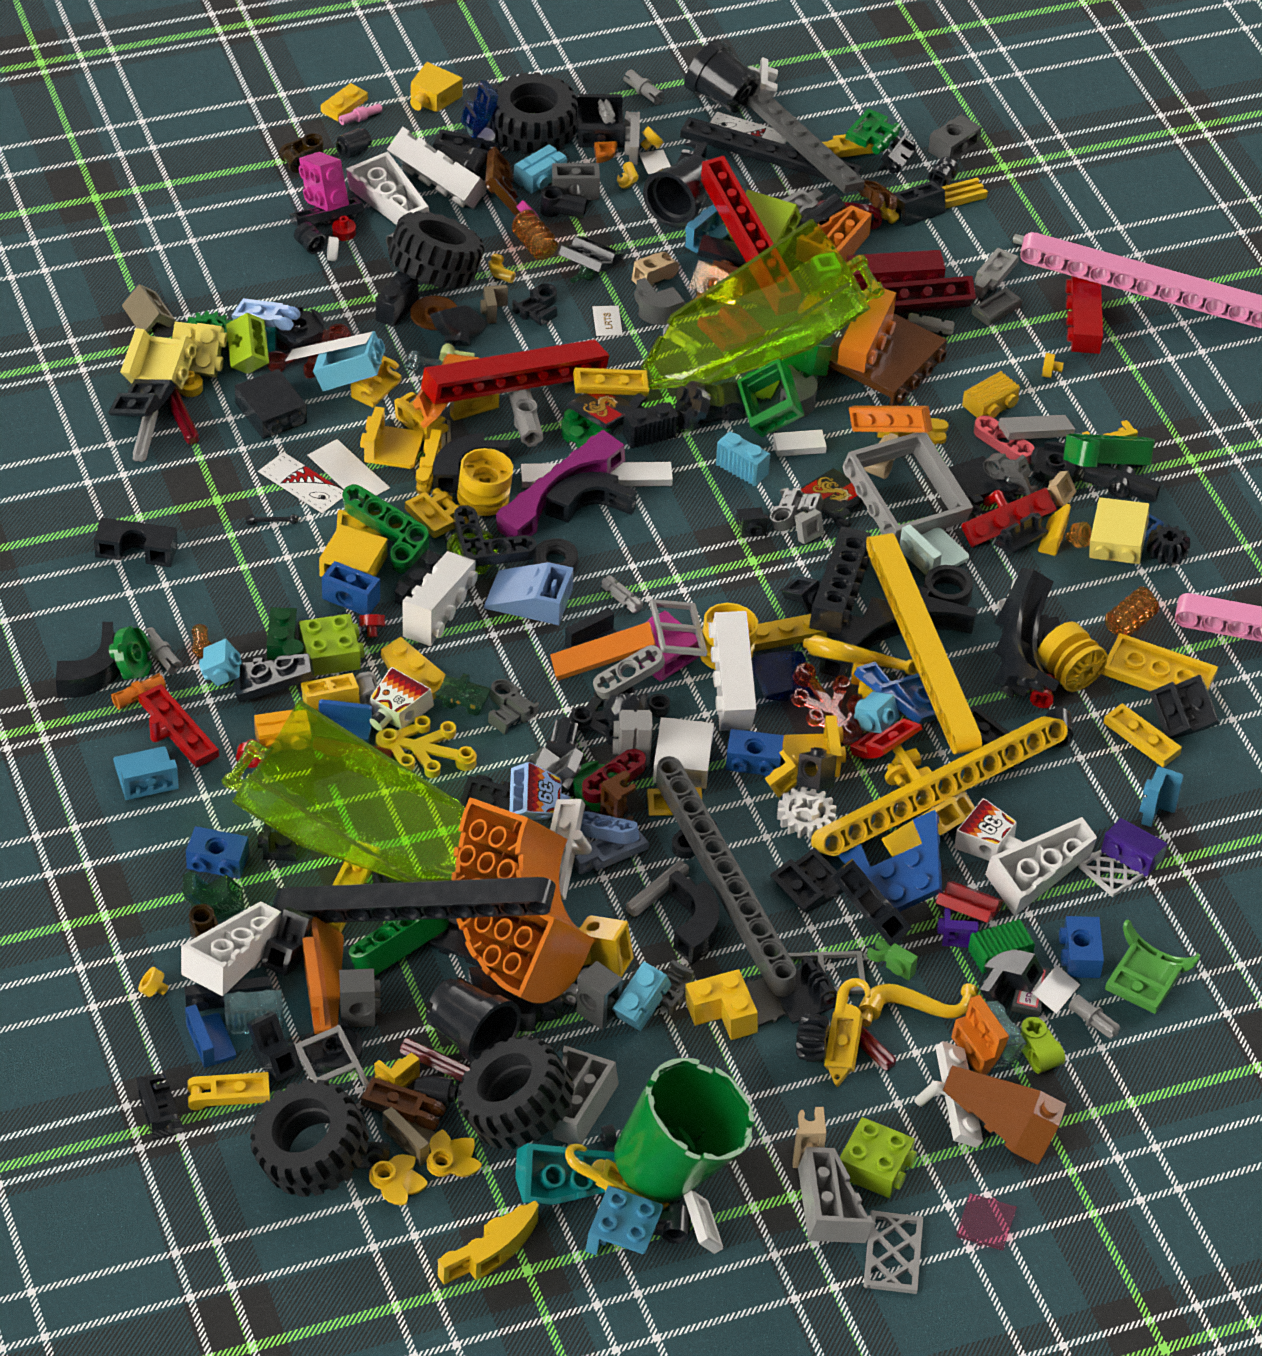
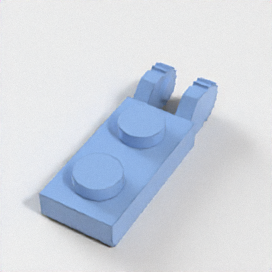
(270, 312)

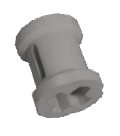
(367, 685)

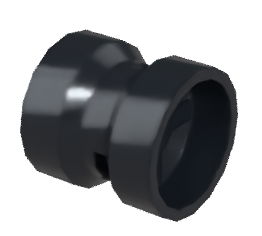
(944, 171)
(310, 238)

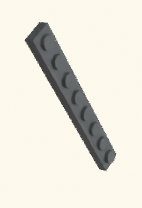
(806, 143)

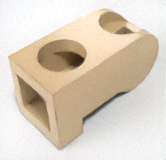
(655, 268)

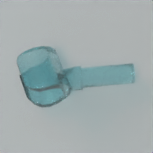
(415, 358)

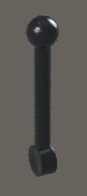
(251, 519)

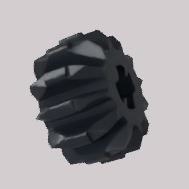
(1168, 544)
(812, 1037)

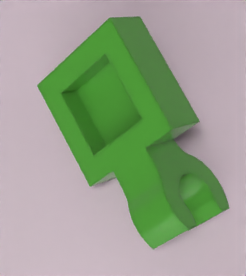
(897, 958)

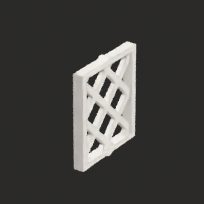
(1101, 880)

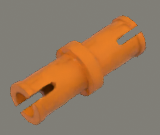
(130, 694)

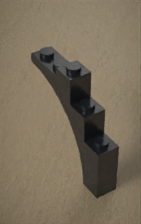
(881, 624)
(1018, 643)

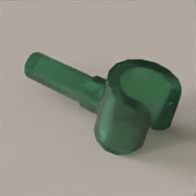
(584, 273)

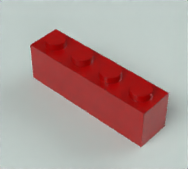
(1084, 315)

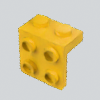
(389, 444)
(829, 740)

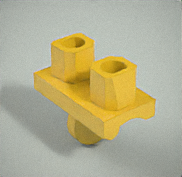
(903, 767)

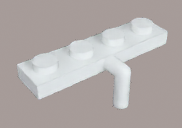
(567, 823)
(964, 1125)

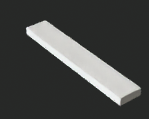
(629, 473)

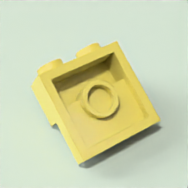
(209, 344)

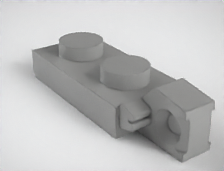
(632, 132)
(804, 199)
(994, 271)

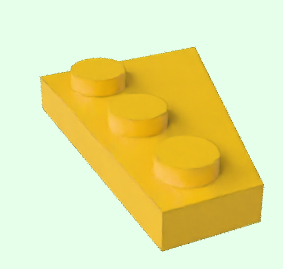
(412, 663)

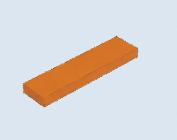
(890, 419)
(602, 651)

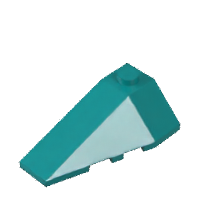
(549, 1179)

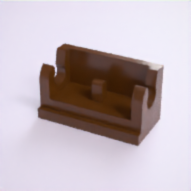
(614, 795)

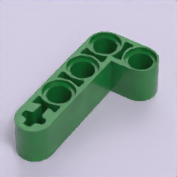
(1092, 449)
(382, 524)
(393, 942)

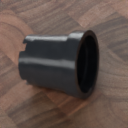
(721, 76)
(676, 192)
(472, 1017)

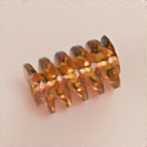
(534, 235)
(1132, 612)

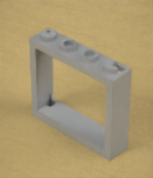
(934, 467)

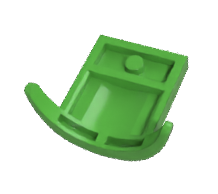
(1146, 973)

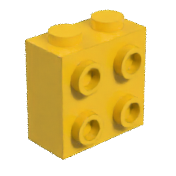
(354, 549)

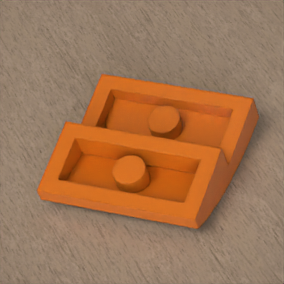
(980, 1035)

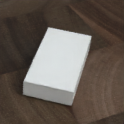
(799, 443)
(703, 1222)

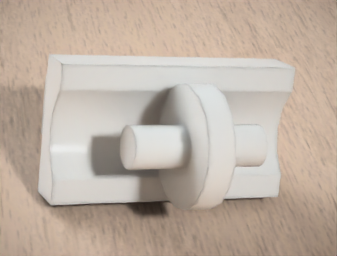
(767, 78)

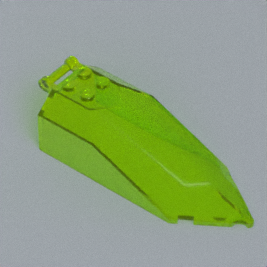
(763, 312)
(348, 800)

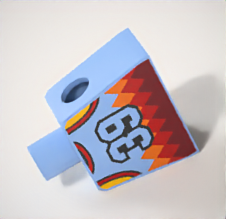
(534, 791)

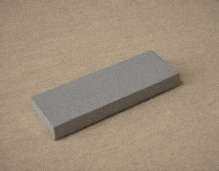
(1036, 427)

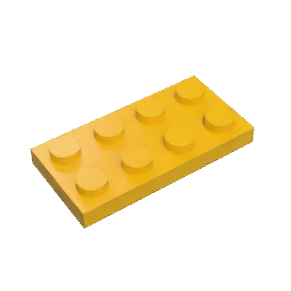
(1153, 666)

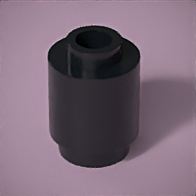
(353, 142)
(1066, 716)
(437, 1088)

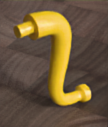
(836, 650)
(893, 993)

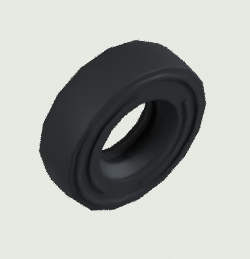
(557, 546)

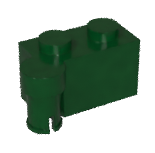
(283, 633)

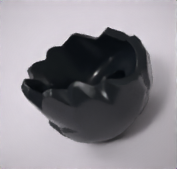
(622, 702)

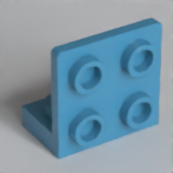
(146, 772)
(623, 1221)

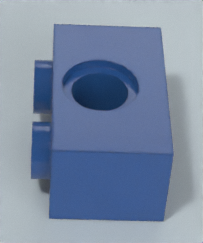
(350, 588)
(753, 752)
(217, 852)
(1082, 947)

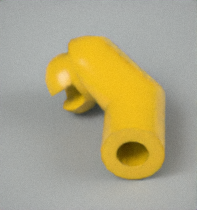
(629, 176)
(889, 214)
(497, 269)

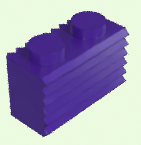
(1133, 847)

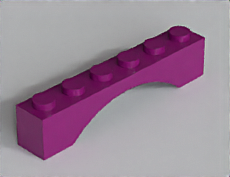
(522, 515)

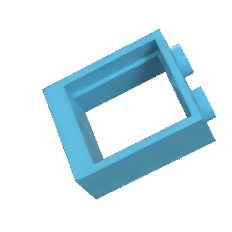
(349, 364)

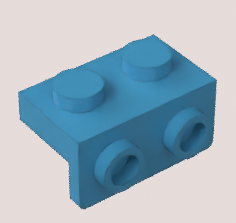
(706, 223)
(1161, 794)

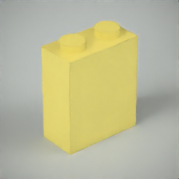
(1119, 530)

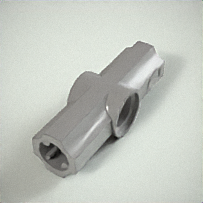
(526, 417)

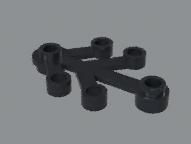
(590, 719)

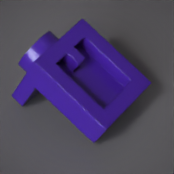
(955, 932)

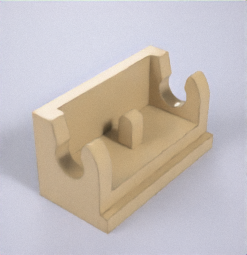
(809, 1134)

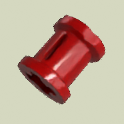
(1043, 699)

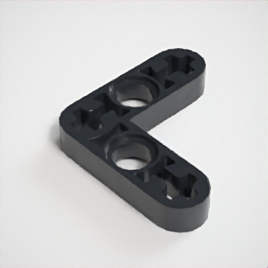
(484, 548)

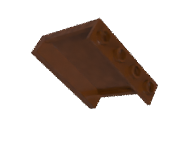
(901, 364)

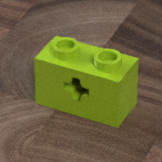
(247, 343)

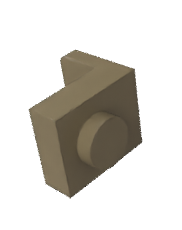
(492, 298)

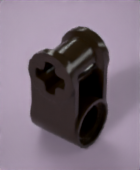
(301, 147)
(201, 919)

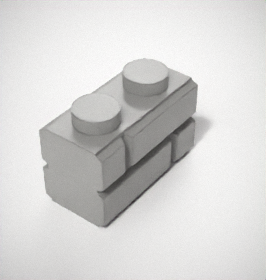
(633, 732)

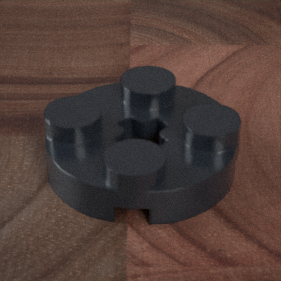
(310, 332)
(691, 405)
(1042, 462)
(325, 1060)

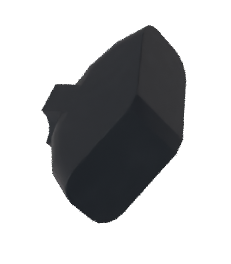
(459, 324)

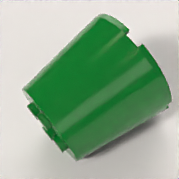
(682, 1130)

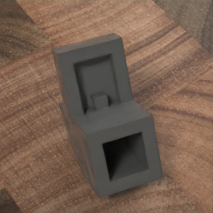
(656, 306)
(806, 391)
(564, 767)

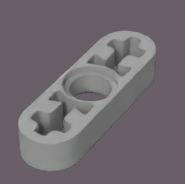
(627, 682)

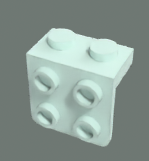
(931, 548)

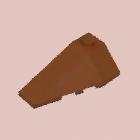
(1013, 1111)

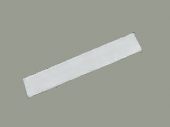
(328, 346)

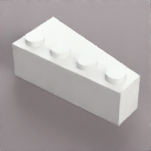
(437, 169)
(385, 187)
(437, 598)
(733, 670)
(1039, 863)
(230, 949)

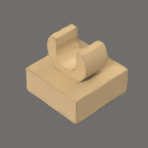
(1061, 488)

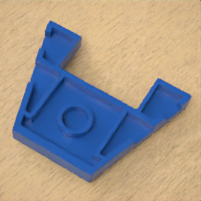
(908, 692)
(911, 874)

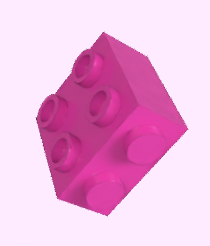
(323, 181)
(673, 662)

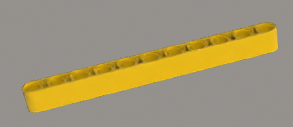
(924, 644)
(928, 785)

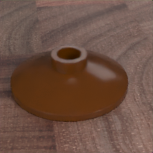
(428, 305)

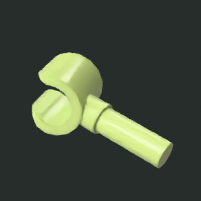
(449, 349)

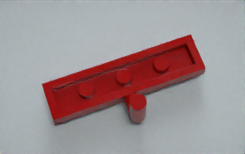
(990, 524)
(177, 725)

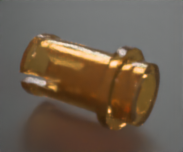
(200, 639)

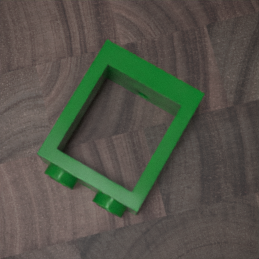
(781, 413)

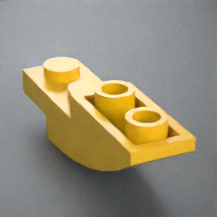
(950, 813)
(500, 1242)

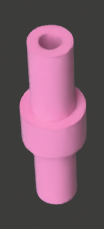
(360, 114)

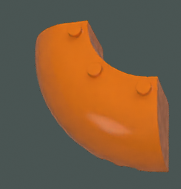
(523, 954)

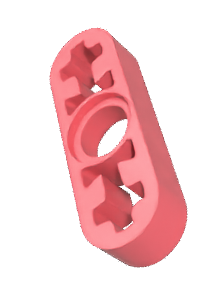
(988, 431)

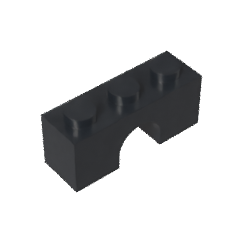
(117, 536)

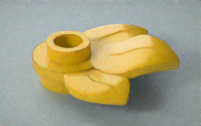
(455, 1155)
(400, 1179)

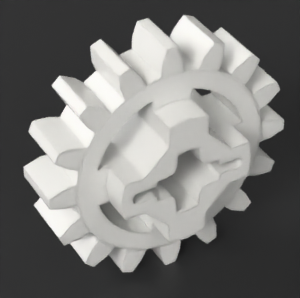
(805, 812)

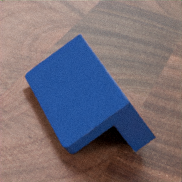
(350, 716)
(209, 1037)

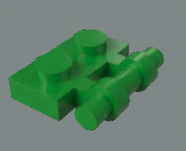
(867, 131)

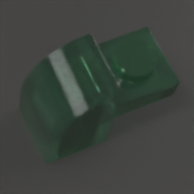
(221, 894)

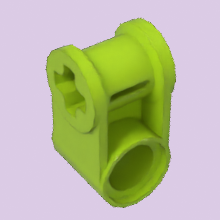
(1041, 1047)

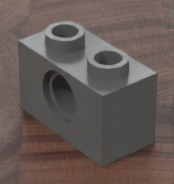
(955, 138)
(577, 179)
(597, 994)
(358, 998)

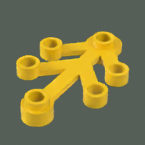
(395, 740)

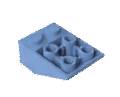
(532, 591)

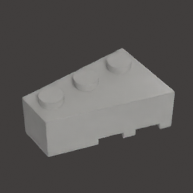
(594, 1084)
(829, 1202)

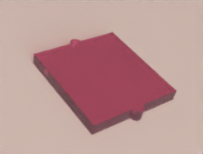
(986, 1221)

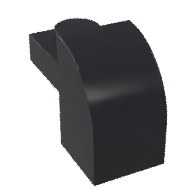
(286, 948)
(1010, 971)
(271, 1048)

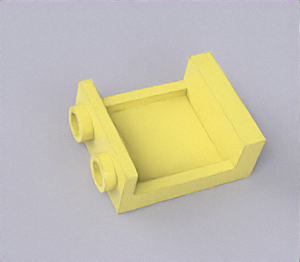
(158, 358)

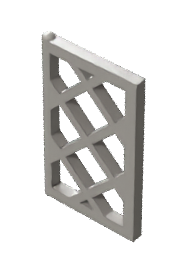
(890, 1283)

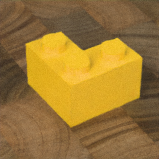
(724, 998)

